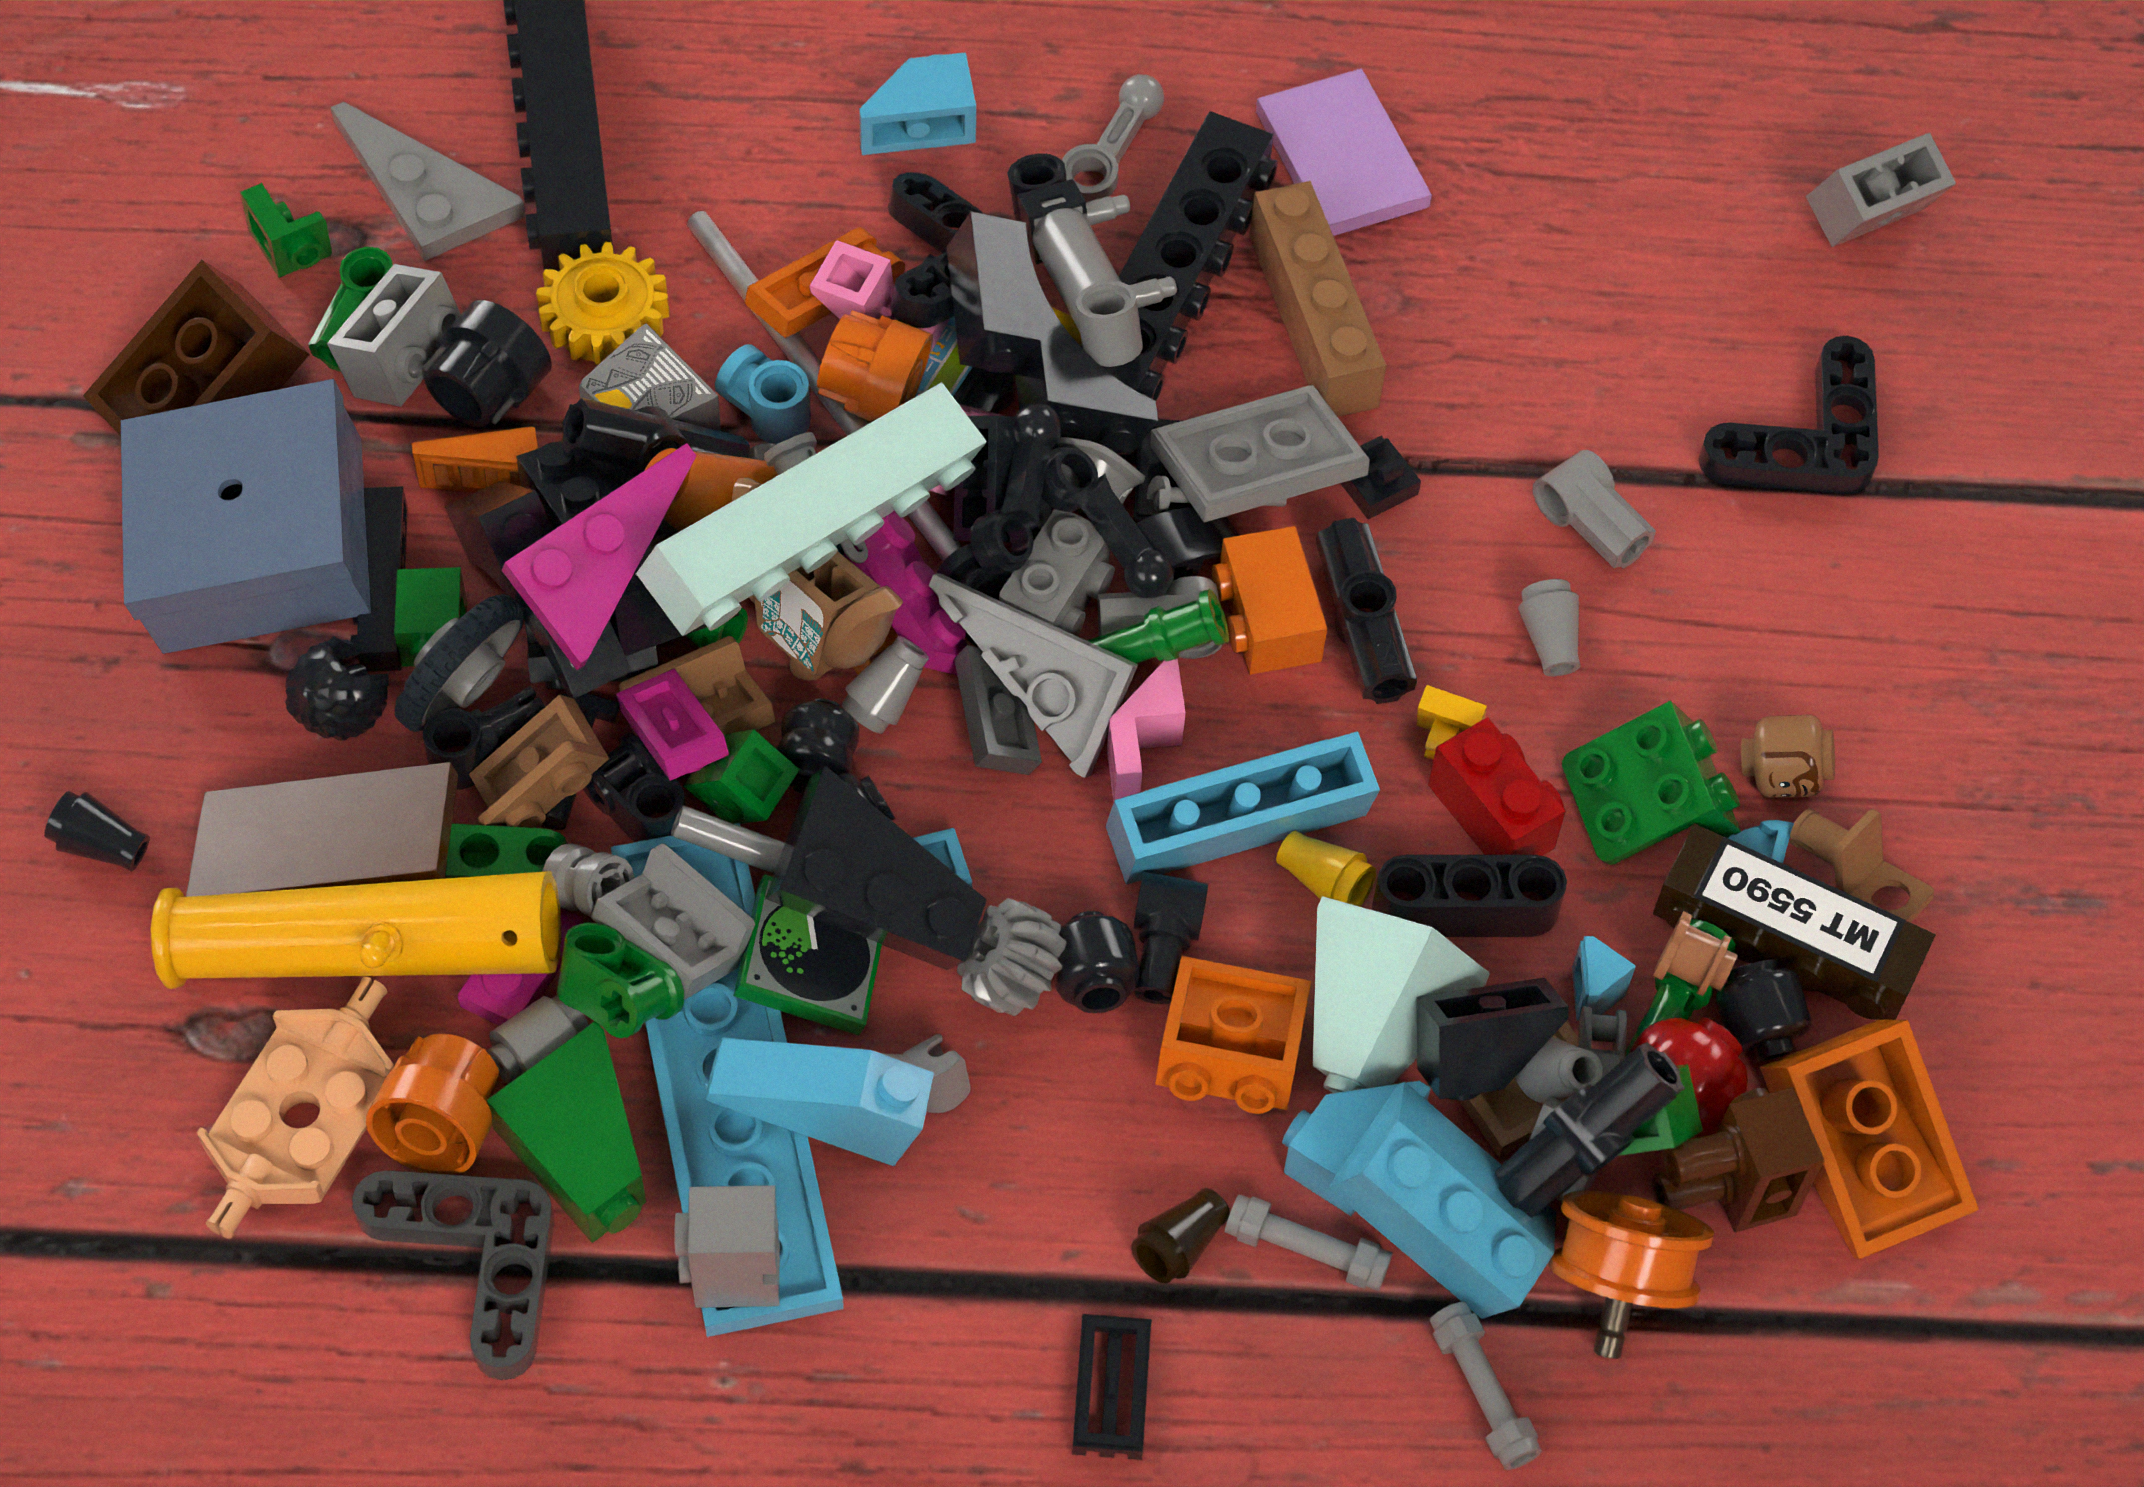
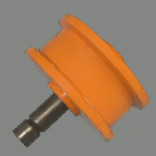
(1630, 1255)

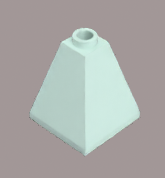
(1368, 991)

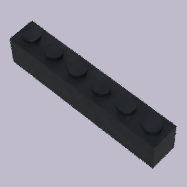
(559, 128)

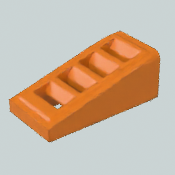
(472, 460)

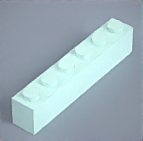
(810, 510)

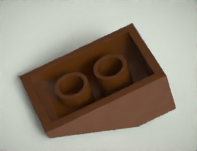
(197, 350)

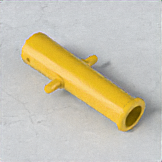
(362, 930)

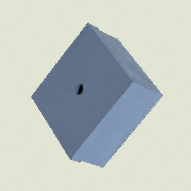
(244, 517)

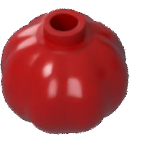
(1712, 1061)

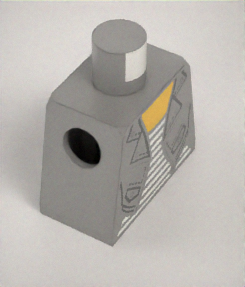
(652, 374)

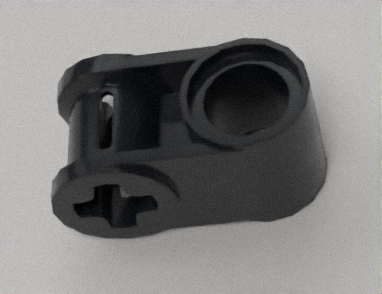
(633, 788)

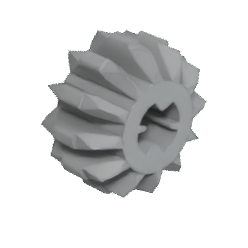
(1012, 957)

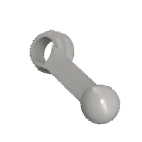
(1139, 100)

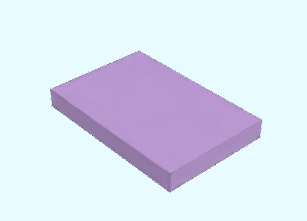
(1346, 148)

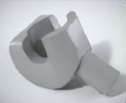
(950, 1077)

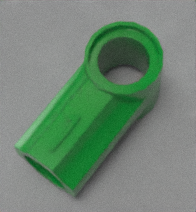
(357, 272)

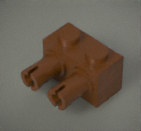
(1753, 1165)

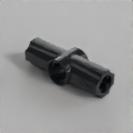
(628, 435)
(1374, 637)
(1589, 1129)

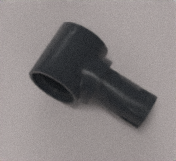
(477, 731)
(1168, 919)

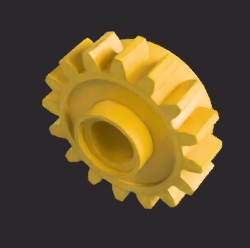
(601, 301)

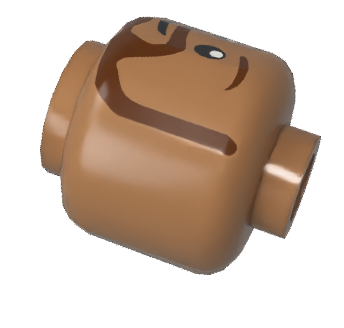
(1789, 756)

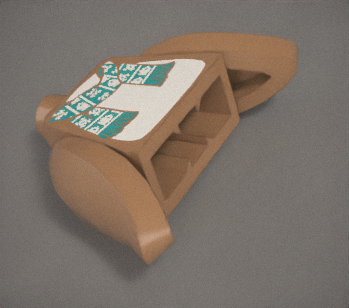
(825, 615)

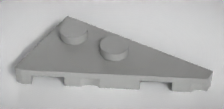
(427, 192)
(1058, 676)

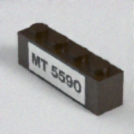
(1801, 922)

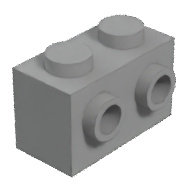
(394, 334)

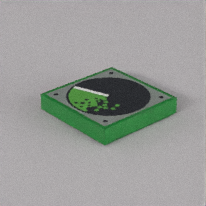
(807, 966)

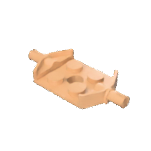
(312, 1059)

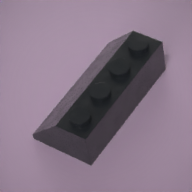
(568, 487)

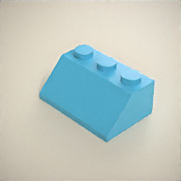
(1443, 1205)

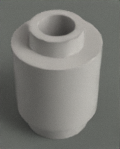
(533, 1035)

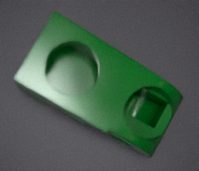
(499, 850)

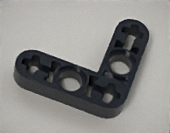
(928, 210)
(1818, 448)

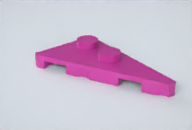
(585, 564)

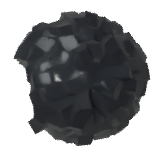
(333, 696)

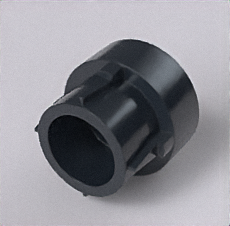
(486, 364)

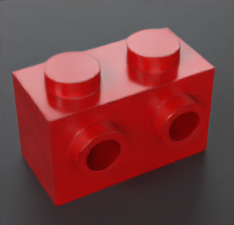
(1496, 793)

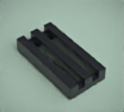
(1108, 1442)

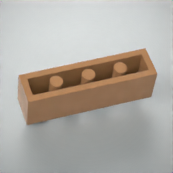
(1317, 298)

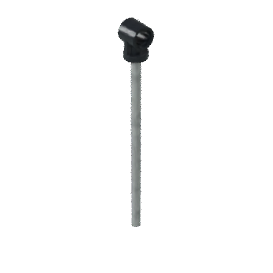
(957, 560)

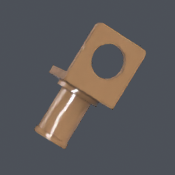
(1859, 859)

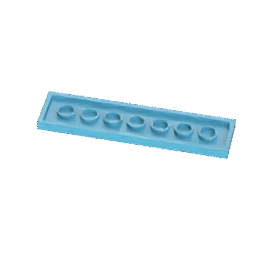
(726, 1146)

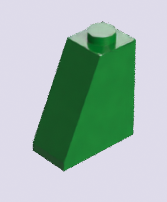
(575, 1133)

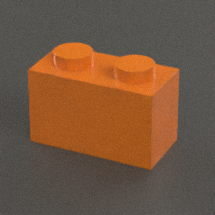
(1270, 600)

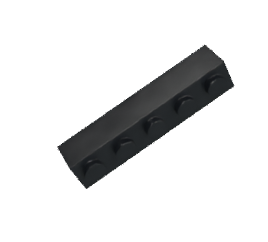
(386, 551)

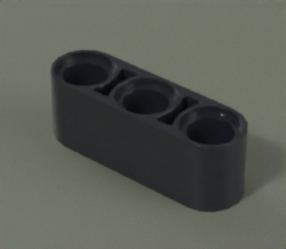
(1492, 878)

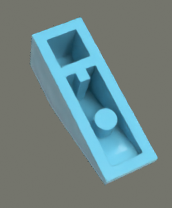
(825, 1093)

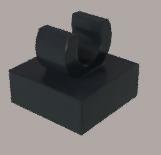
(1388, 479)

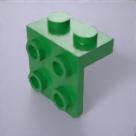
(1649, 783)

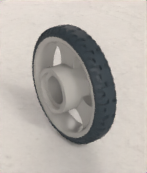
(460, 661)

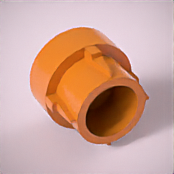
(873, 364)
(435, 1105)

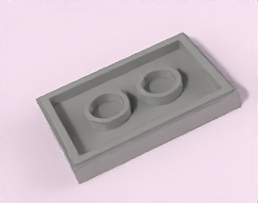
(1259, 453)

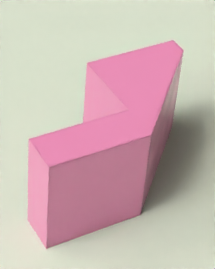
(860, 283)
(1146, 720)

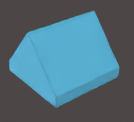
(1599, 976)

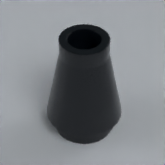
(95, 832)

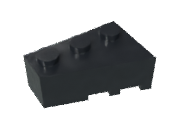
(872, 878)

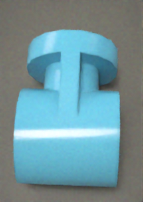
(755, 386)

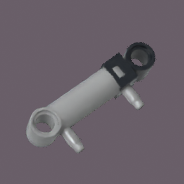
(1065, 243)

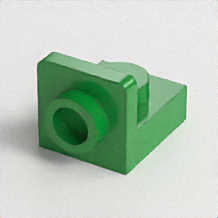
(285, 242)

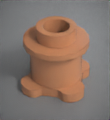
(1696, 957)

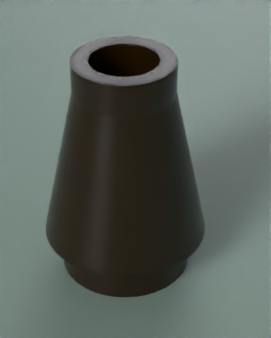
(1177, 1238)

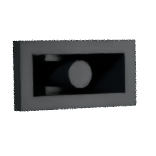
(1484, 1035)

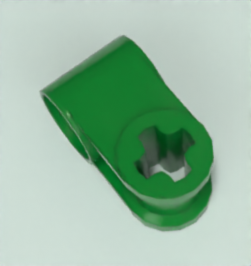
(616, 980)

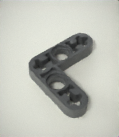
(485, 1228)

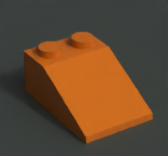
(1881, 1135)

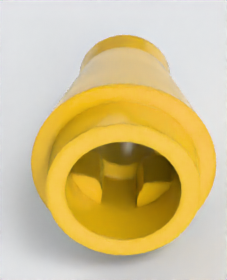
(1327, 868)

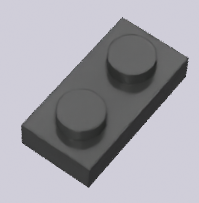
(996, 720)

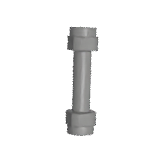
(1252, 1221)
(1512, 1437)

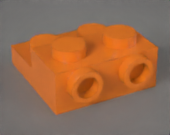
(1232, 1035)

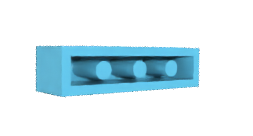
(1241, 807)

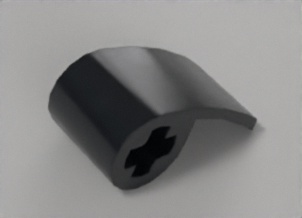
(1186, 538)

